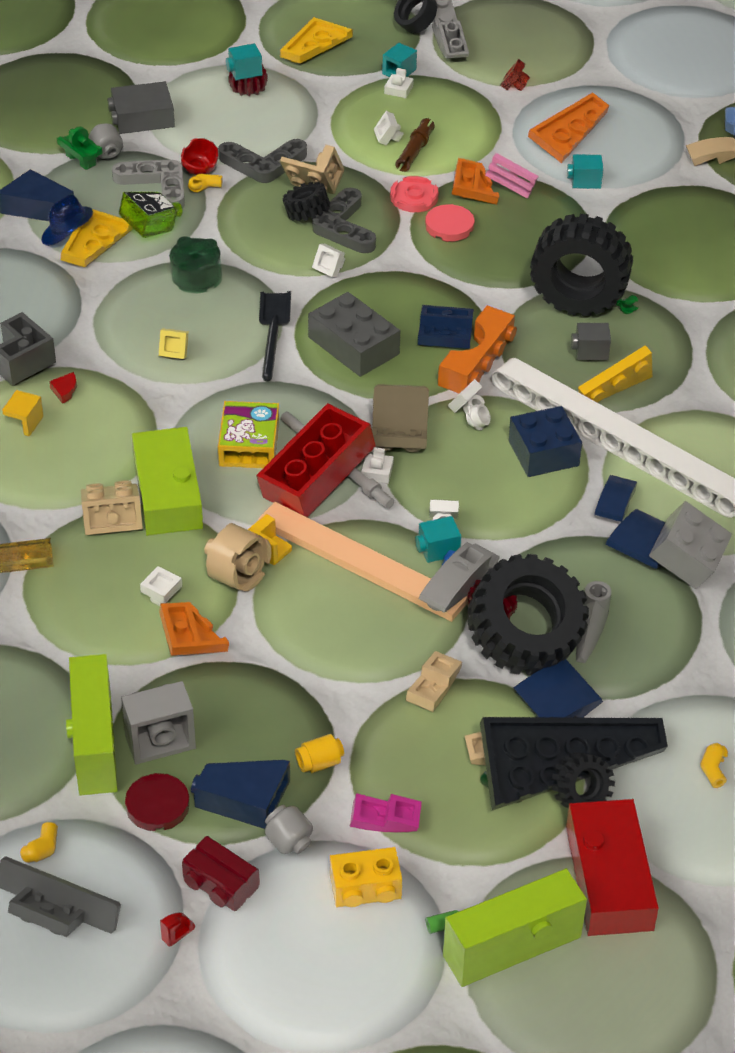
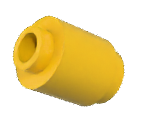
(319, 753)

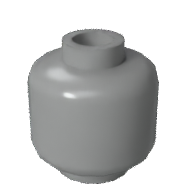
(108, 138)
(288, 829)

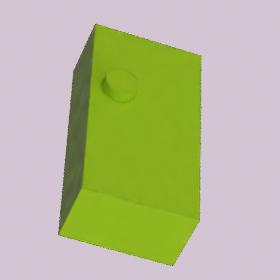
(167, 481)
(92, 725)
(514, 927)

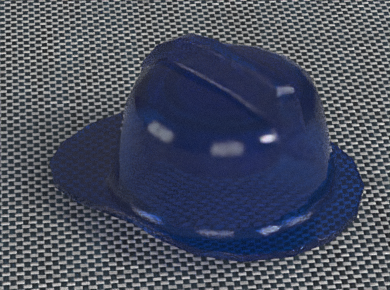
(64, 219)

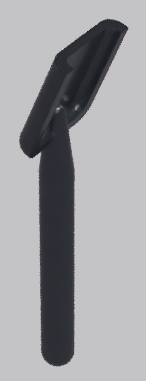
(274, 311)

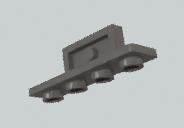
(54, 901)

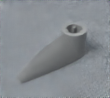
(598, 602)

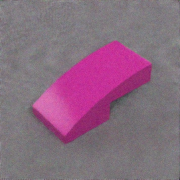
(394, 815)

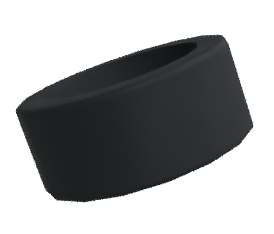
(421, 20)

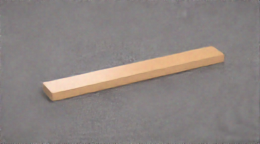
(355, 557)

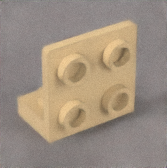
(327, 170)
(111, 508)

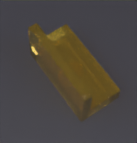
(26, 555)

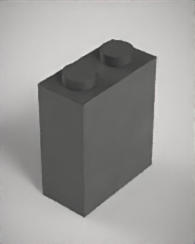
(141, 107)

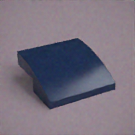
(445, 326)
(637, 536)
(558, 692)

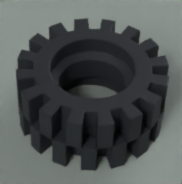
(306, 201)
(568, 775)

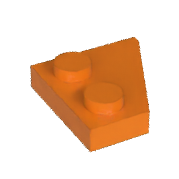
(472, 182)
(189, 631)

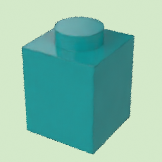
(399, 57)
(244, 61)
(586, 171)
(437, 538)

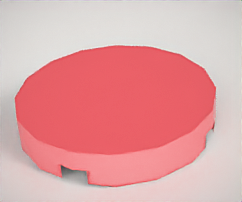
(414, 194)
(449, 222)

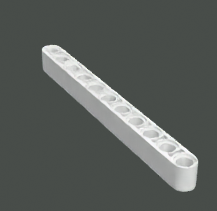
(620, 436)

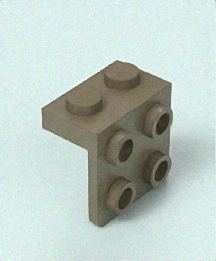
(400, 417)

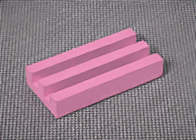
(510, 178)

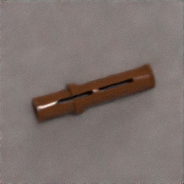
(418, 139)

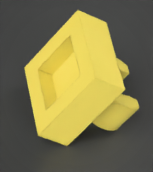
(173, 343)

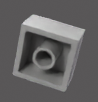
(690, 545)
(158, 722)

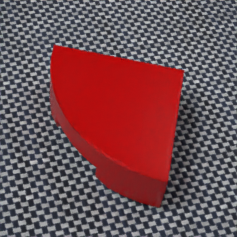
(64, 386)
(175, 927)

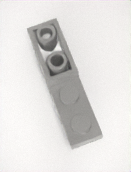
(449, 31)
(457, 576)

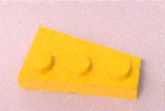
(620, 376)

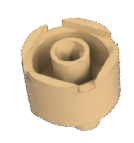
(237, 557)

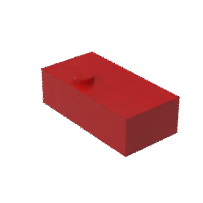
(316, 460)
(611, 867)

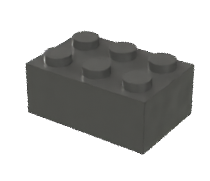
(354, 334)

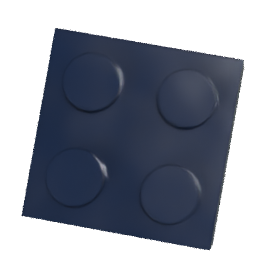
(545, 441)

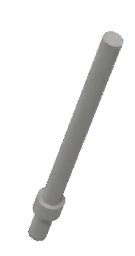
(369, 486)

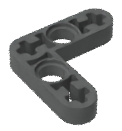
(261, 168)
(331, 223)

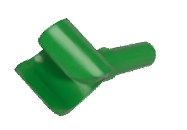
(626, 305)

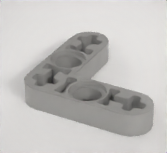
(162, 171)

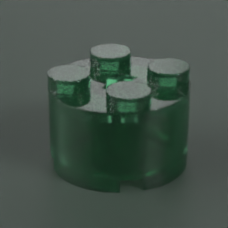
(195, 264)

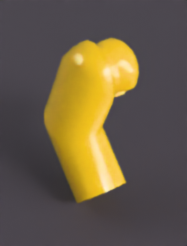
(203, 181)
(710, 764)
(42, 846)

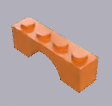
(492, 332)

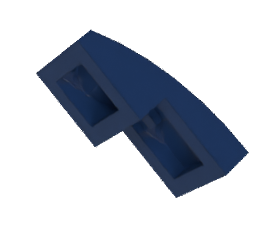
(615, 498)

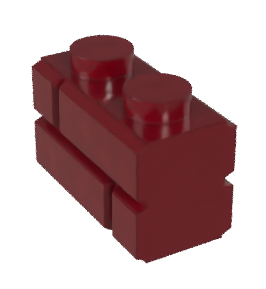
(220, 874)

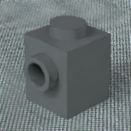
(591, 341)

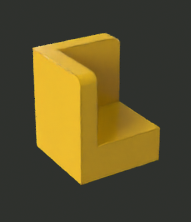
(25, 408)
(267, 529)

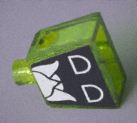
(149, 212)

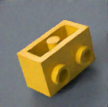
(365, 877)

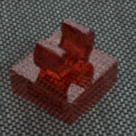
(515, 76)

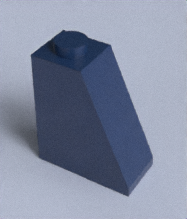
(31, 196)
(242, 789)

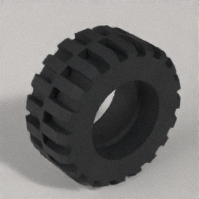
(585, 237)
(548, 586)

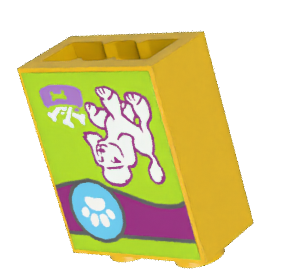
(248, 434)

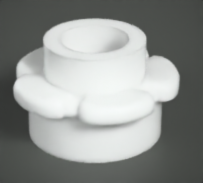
(478, 416)

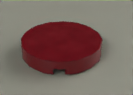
(157, 802)

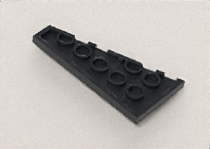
(525, 750)

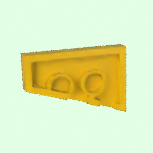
(314, 39)
(94, 238)

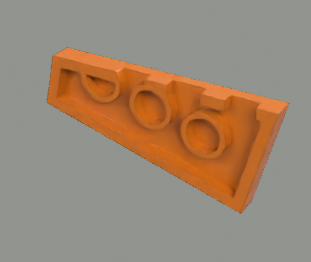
(567, 128)

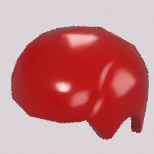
(199, 156)

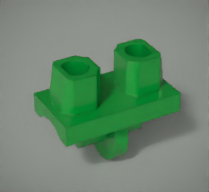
(81, 147)

